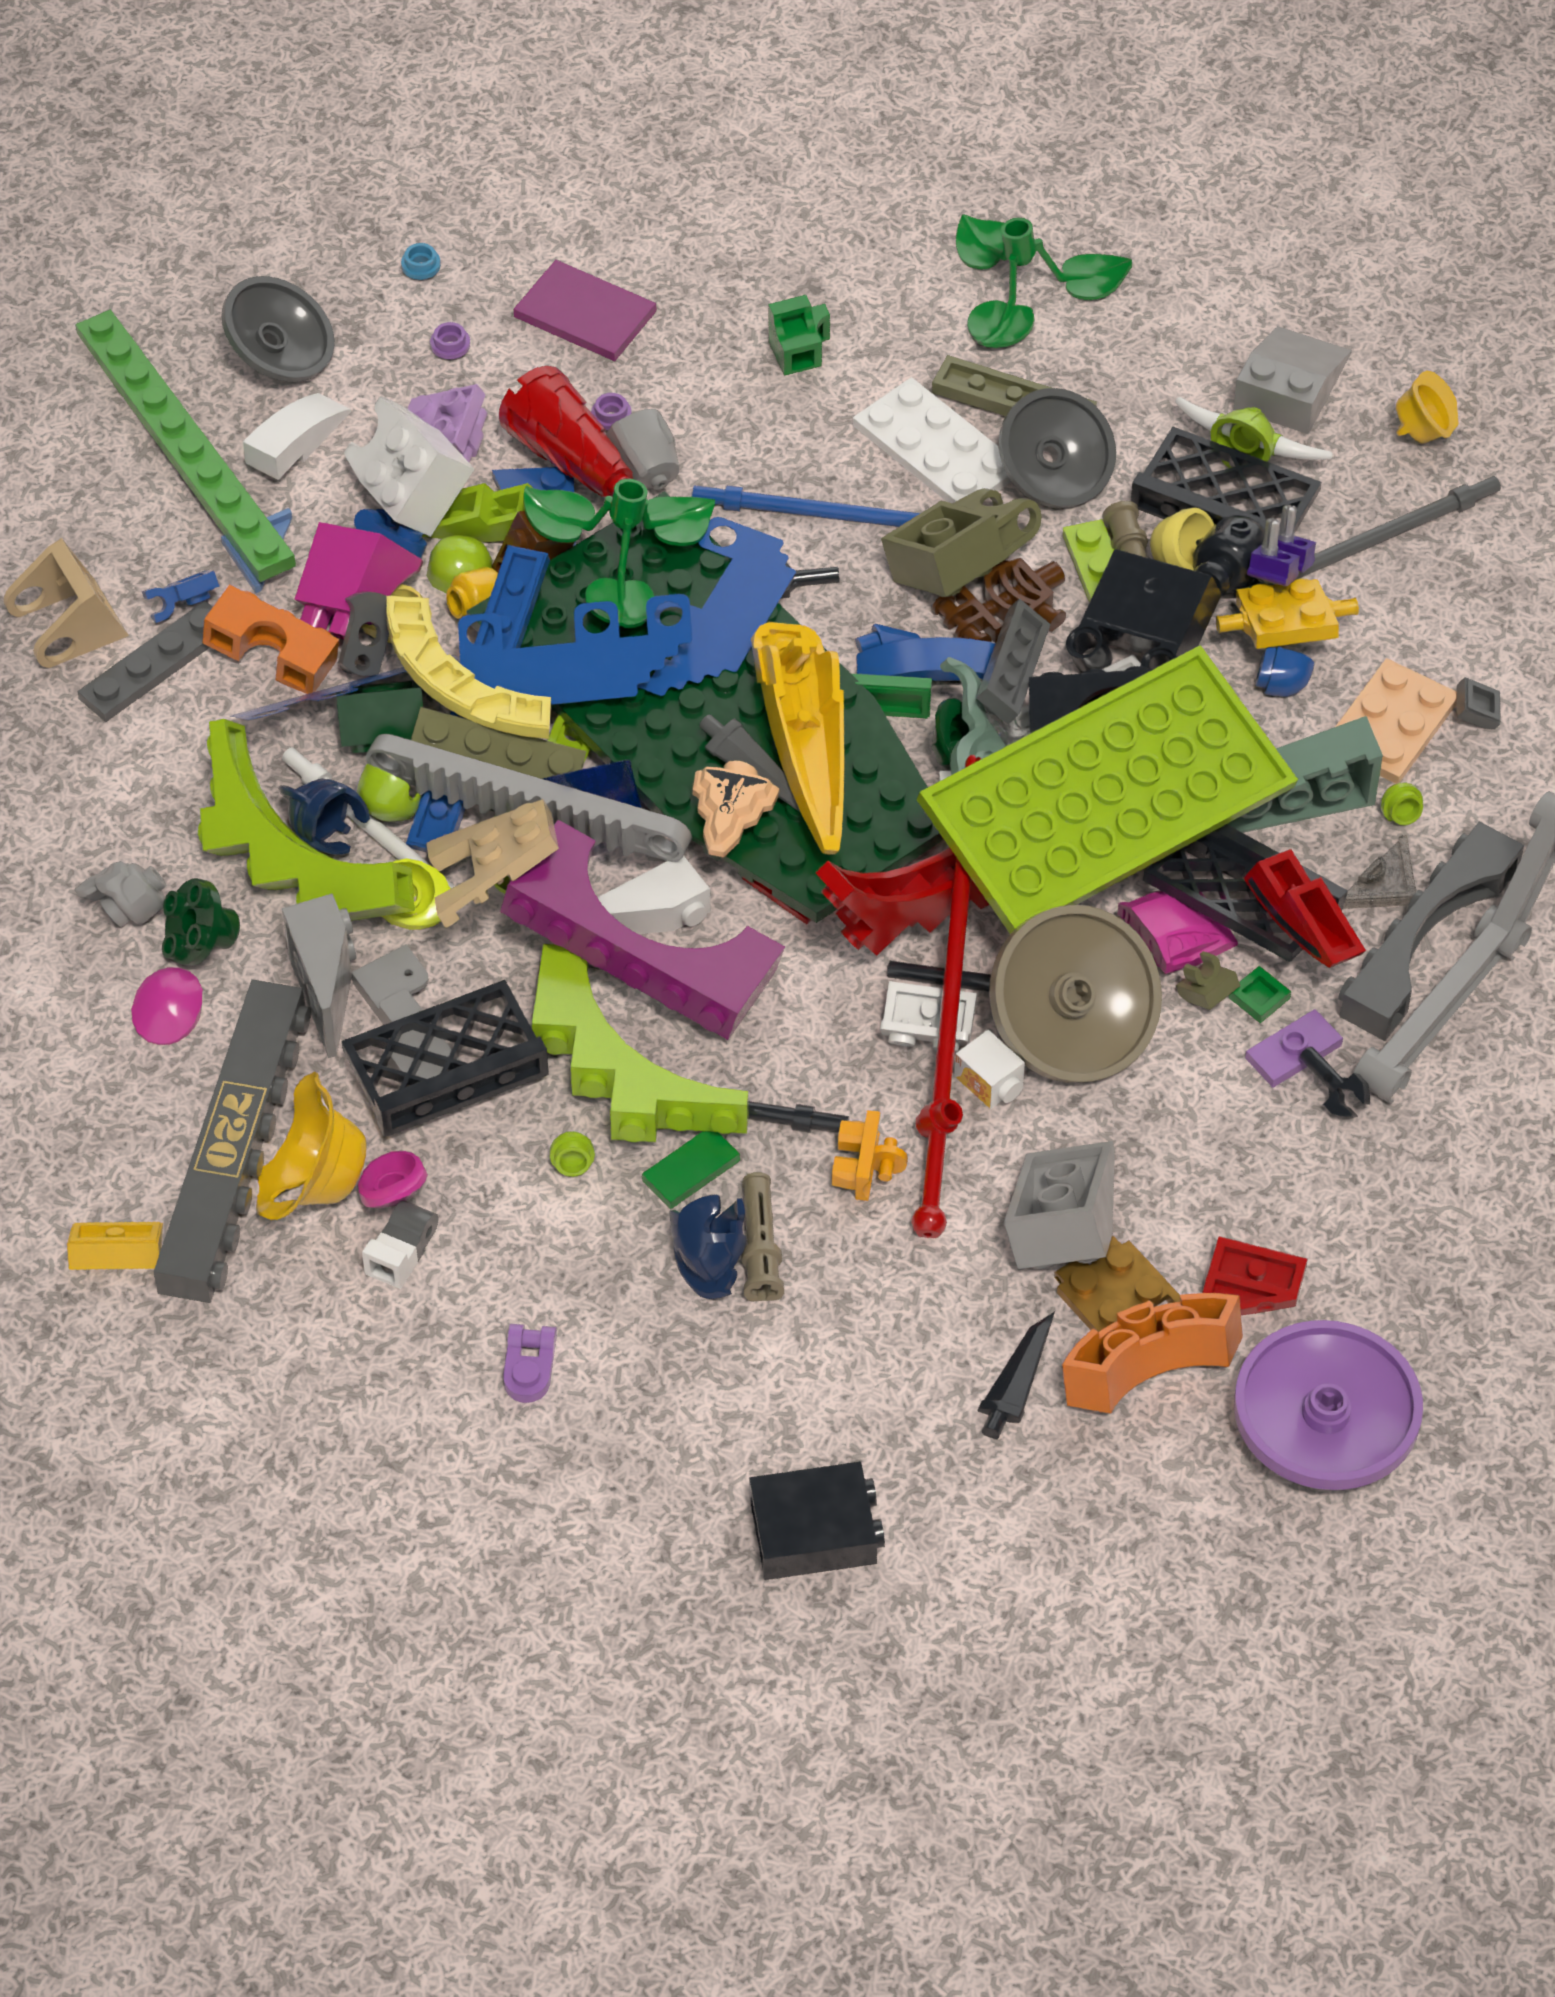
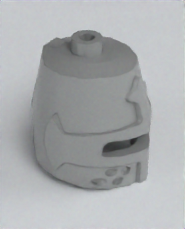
(646, 447)

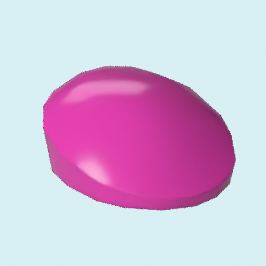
(167, 1006)
(391, 1179)

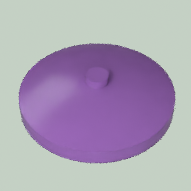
(1328, 1405)

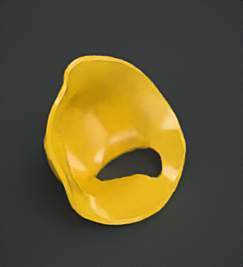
(319, 1151)

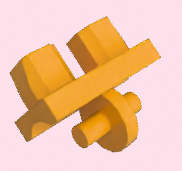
(864, 1138)

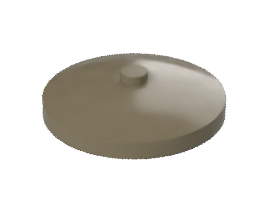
(1075, 994)

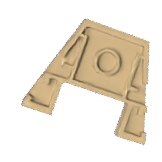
(498, 848)

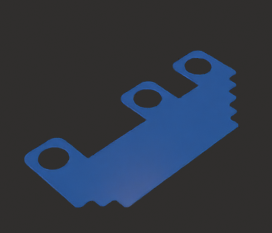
(733, 610)
(580, 671)

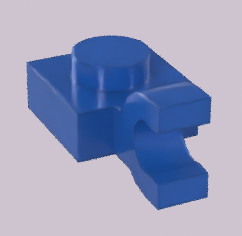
(192, 589)

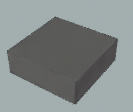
(1478, 704)

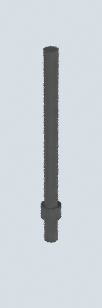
(1458, 499)

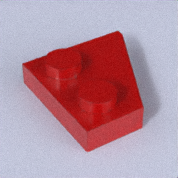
(1258, 1275)

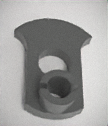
(365, 608)

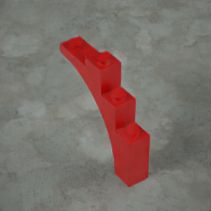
(886, 903)

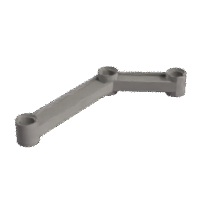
(1497, 934)

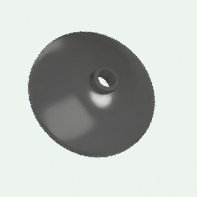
(277, 329)
(1073, 435)

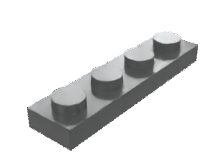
(1013, 661)
(147, 665)

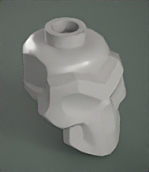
(126, 892)

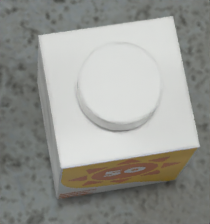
(990, 1070)

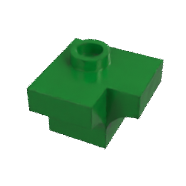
(797, 333)

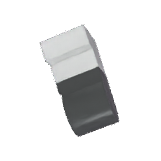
(400, 1244)

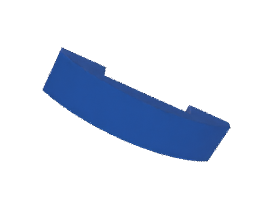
(923, 657)

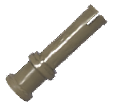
(1126, 533)
(761, 1253)

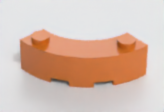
(1150, 1342)

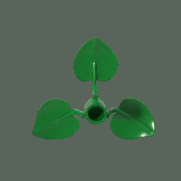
(987, 241)
(675, 521)

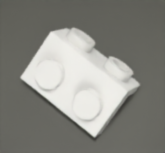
(915, 1012)

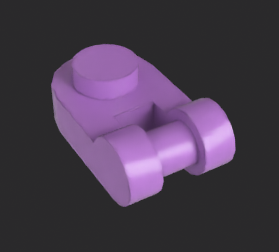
(529, 1376)

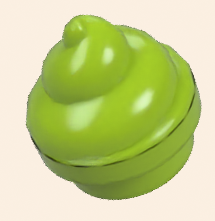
(1402, 803)
(572, 1153)

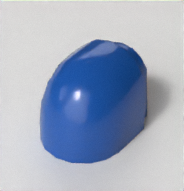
(1283, 672)

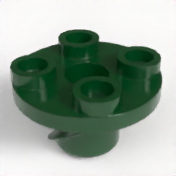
(197, 923)

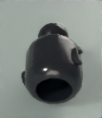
(1227, 552)

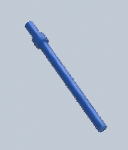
(735, 498)

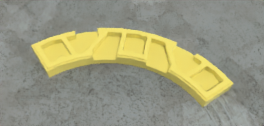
(452, 683)

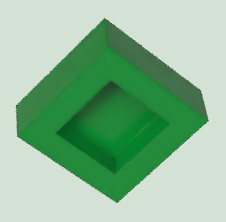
(1260, 994)

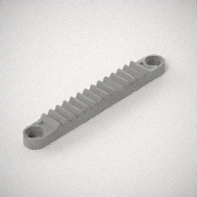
(506, 790)

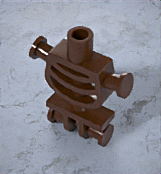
(1028, 585)

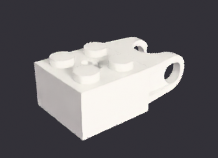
(409, 467)

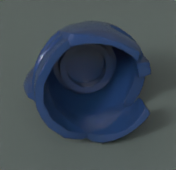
(320, 810)
(707, 1245)

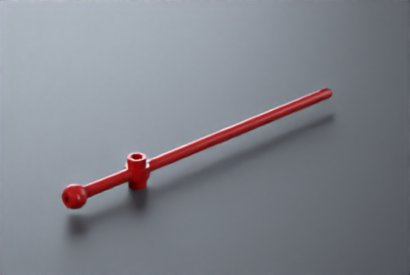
(943, 1113)

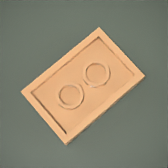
(1403, 714)

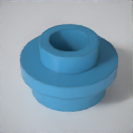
(420, 253)

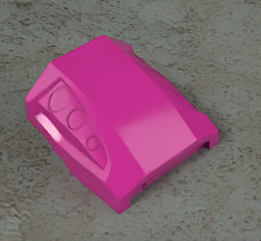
(1174, 930)

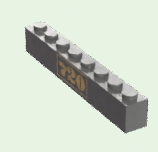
(231, 1142)

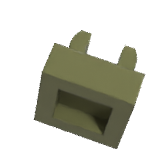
(1208, 983)

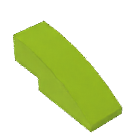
(481, 513)

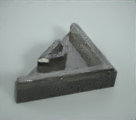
(1386, 881)

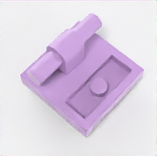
(456, 415)

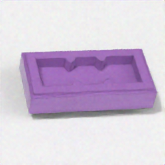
(1279, 1054)

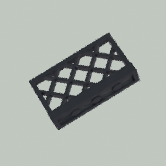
(1166, 498)
(1235, 855)
(459, 1081)

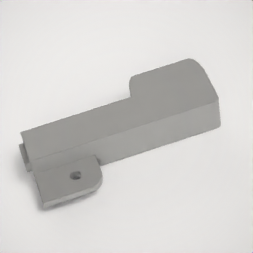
(391, 998)

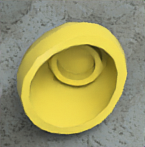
(1176, 537)

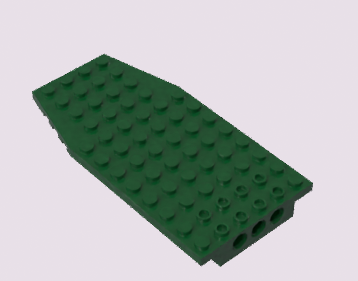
(666, 746)

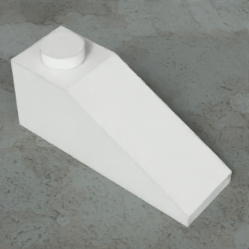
(660, 899)

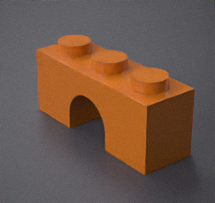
(244, 621)

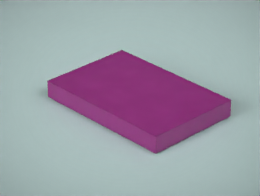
(585, 310)

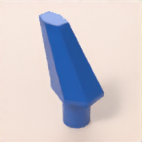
(882, 635)

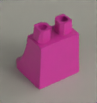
(348, 563)

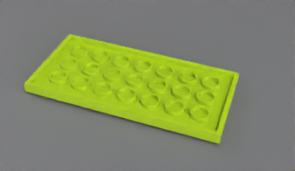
(1107, 789)

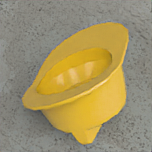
(1427, 409)

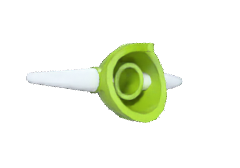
(1249, 433)

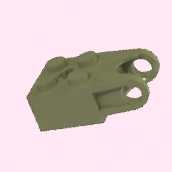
(958, 541)

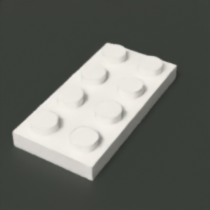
(932, 442)

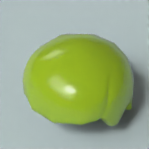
(454, 556)
(386, 795)

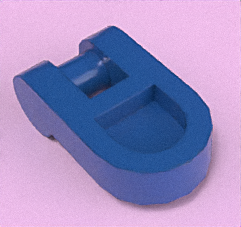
(381, 522)

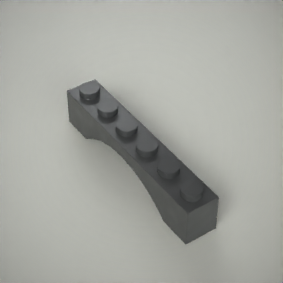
(1475, 872)

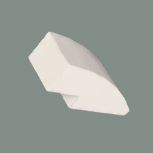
(293, 434)

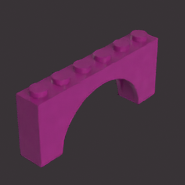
(704, 984)

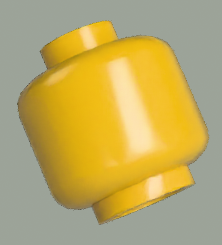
(470, 589)

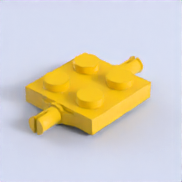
(1287, 614)

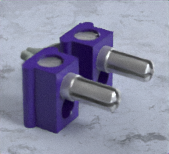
(1282, 552)

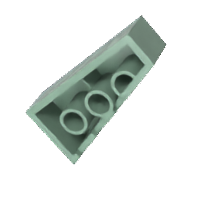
(1334, 775)

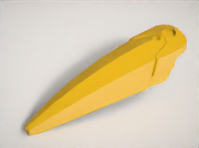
(806, 722)

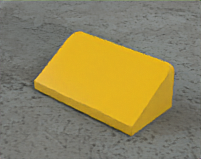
(114, 1245)

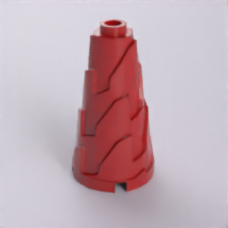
(558, 427)

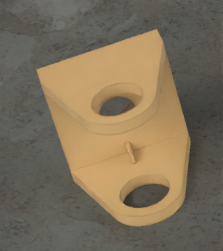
(87, 621)

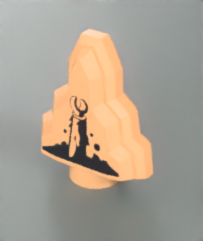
(731, 802)

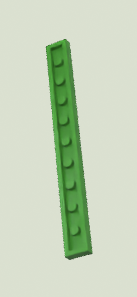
(186, 446)

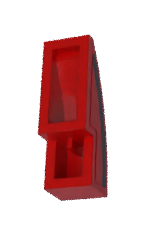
(1304, 909)

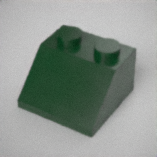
(378, 710)

